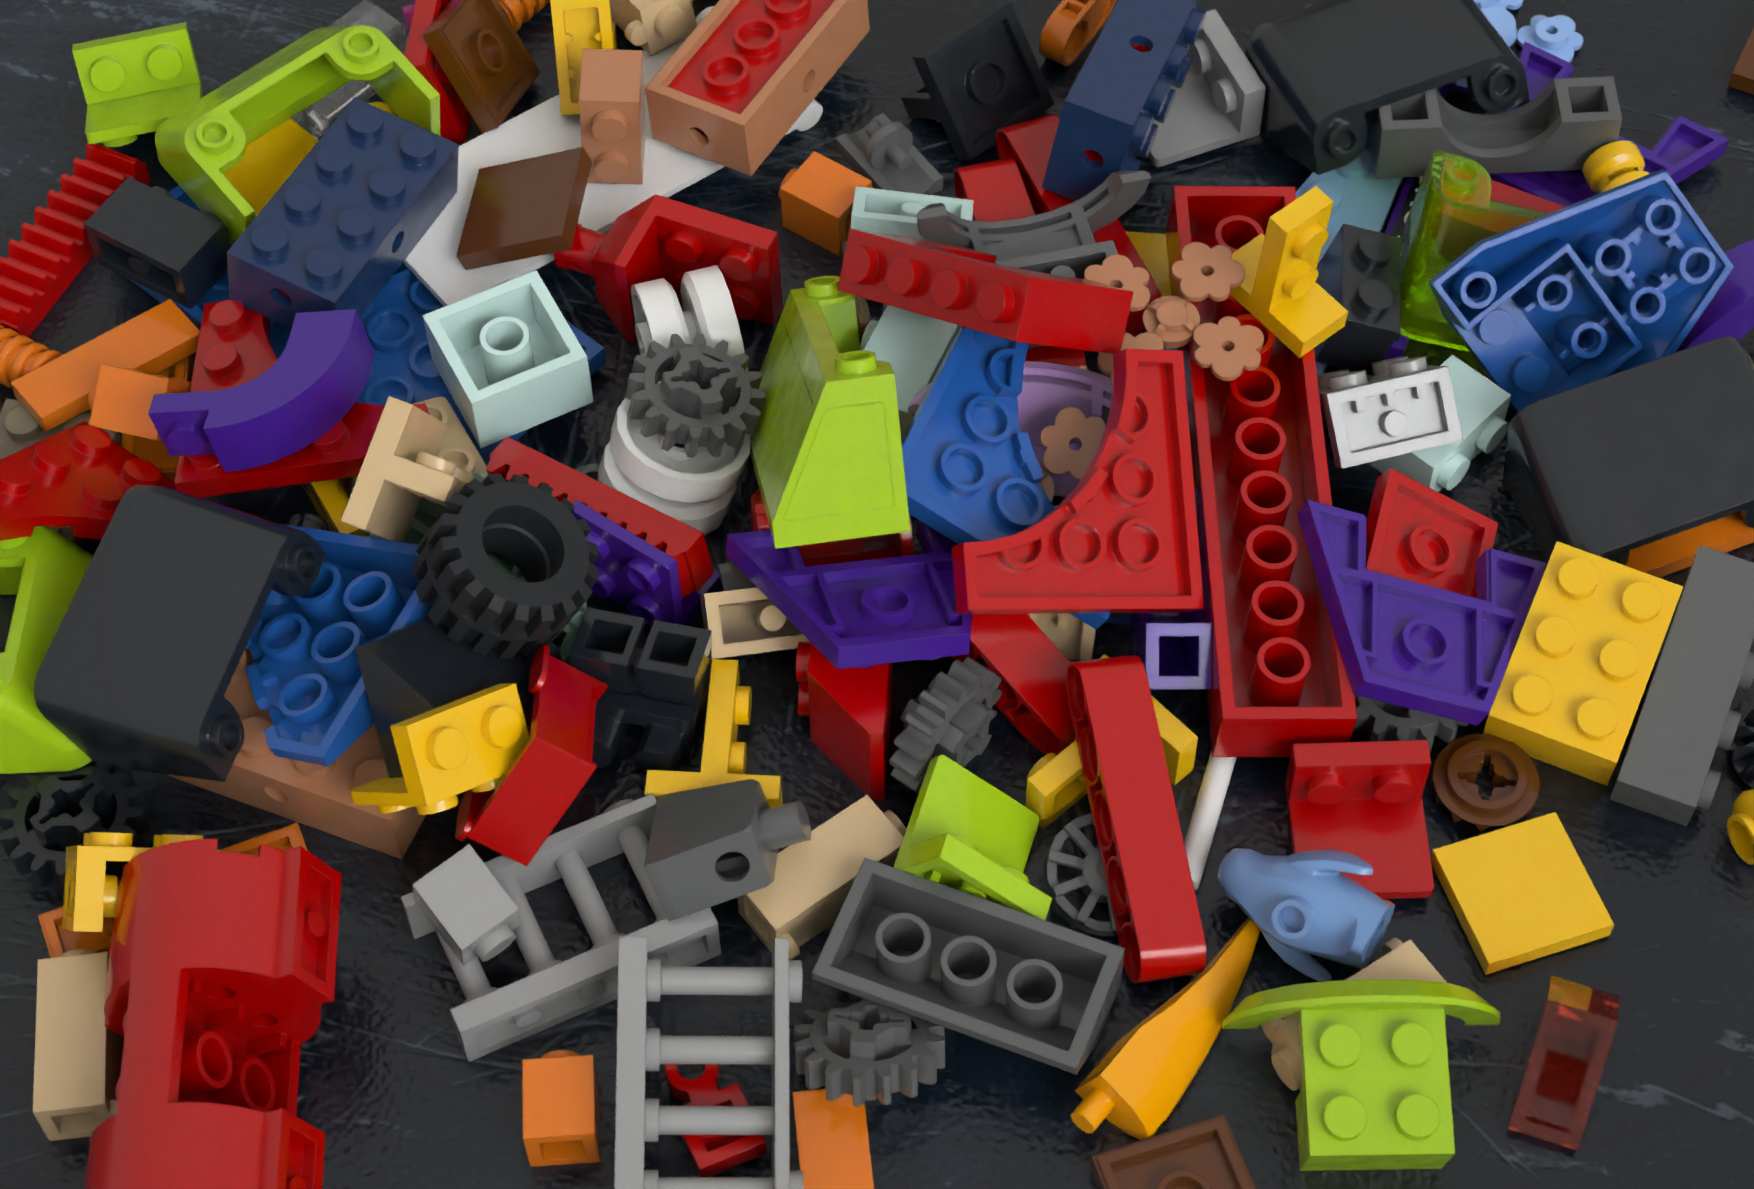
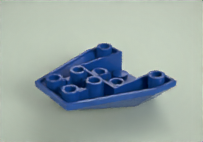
(1584, 289)

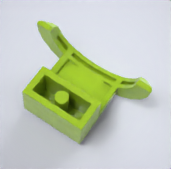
(1371, 1068)

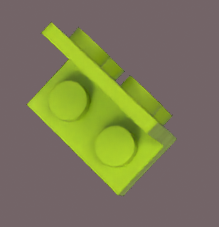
(136, 82)
(972, 839)

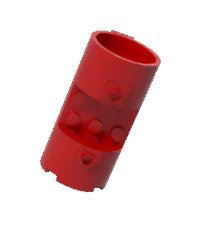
(215, 991)

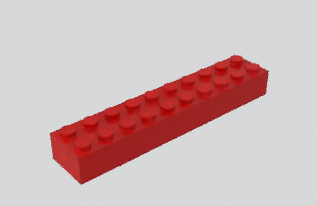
(1254, 467)

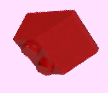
(848, 716)

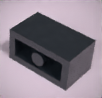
(159, 242)
(1364, 277)

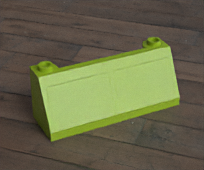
(827, 427)

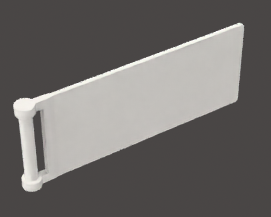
(541, 133)

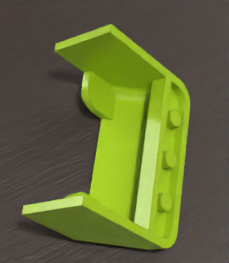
(217, 128)
(45, 577)

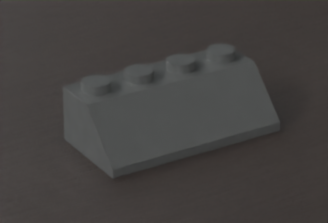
(972, 966)

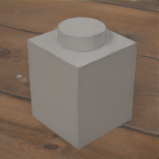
(468, 907)

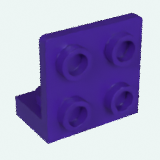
(640, 574)

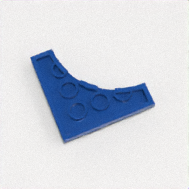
(965, 448)

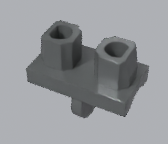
(888, 157)

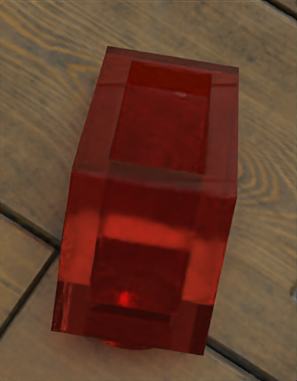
(1565, 1062)

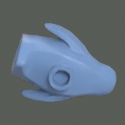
(1308, 906)

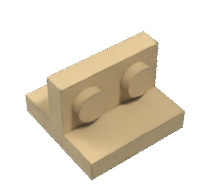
(401, 471)

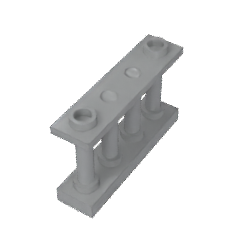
(568, 988)
(645, 1049)

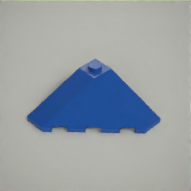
(307, 644)

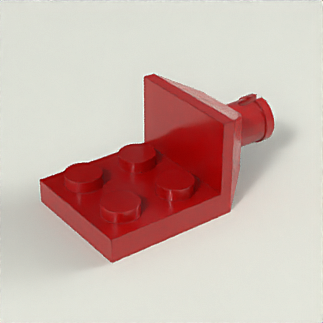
(673, 238)

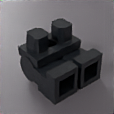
(653, 691)

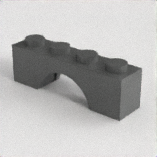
(1544, 135)

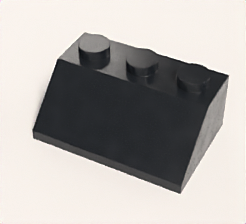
(425, 669)

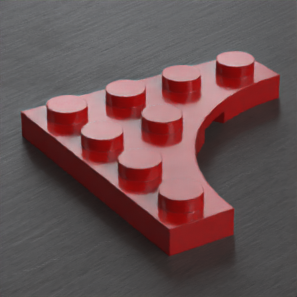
(235, 350)
(70, 482)
(1122, 532)

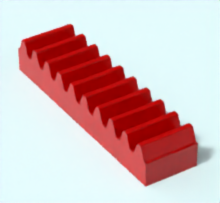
(57, 243)
(656, 528)

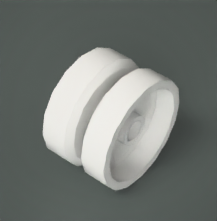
(705, 311)
(680, 486)

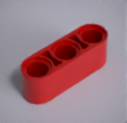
(1030, 675)

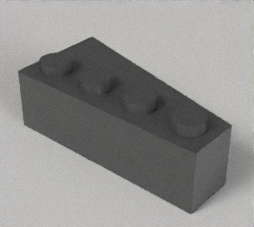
(1692, 692)

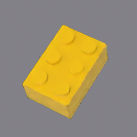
(1582, 662)

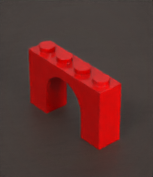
(984, 296)

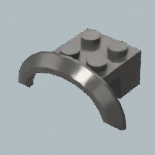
(1047, 242)

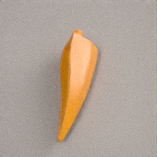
(1157, 1060)

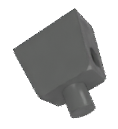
(718, 844)

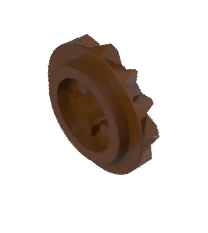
(1509, 771)

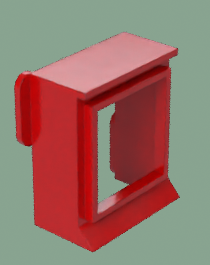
(547, 771)

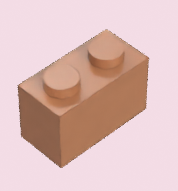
(613, 115)

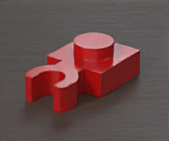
(713, 1152)

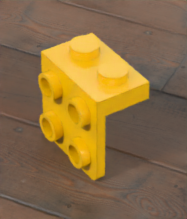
(450, 752)

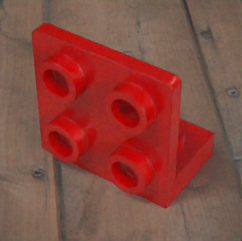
(1365, 804)

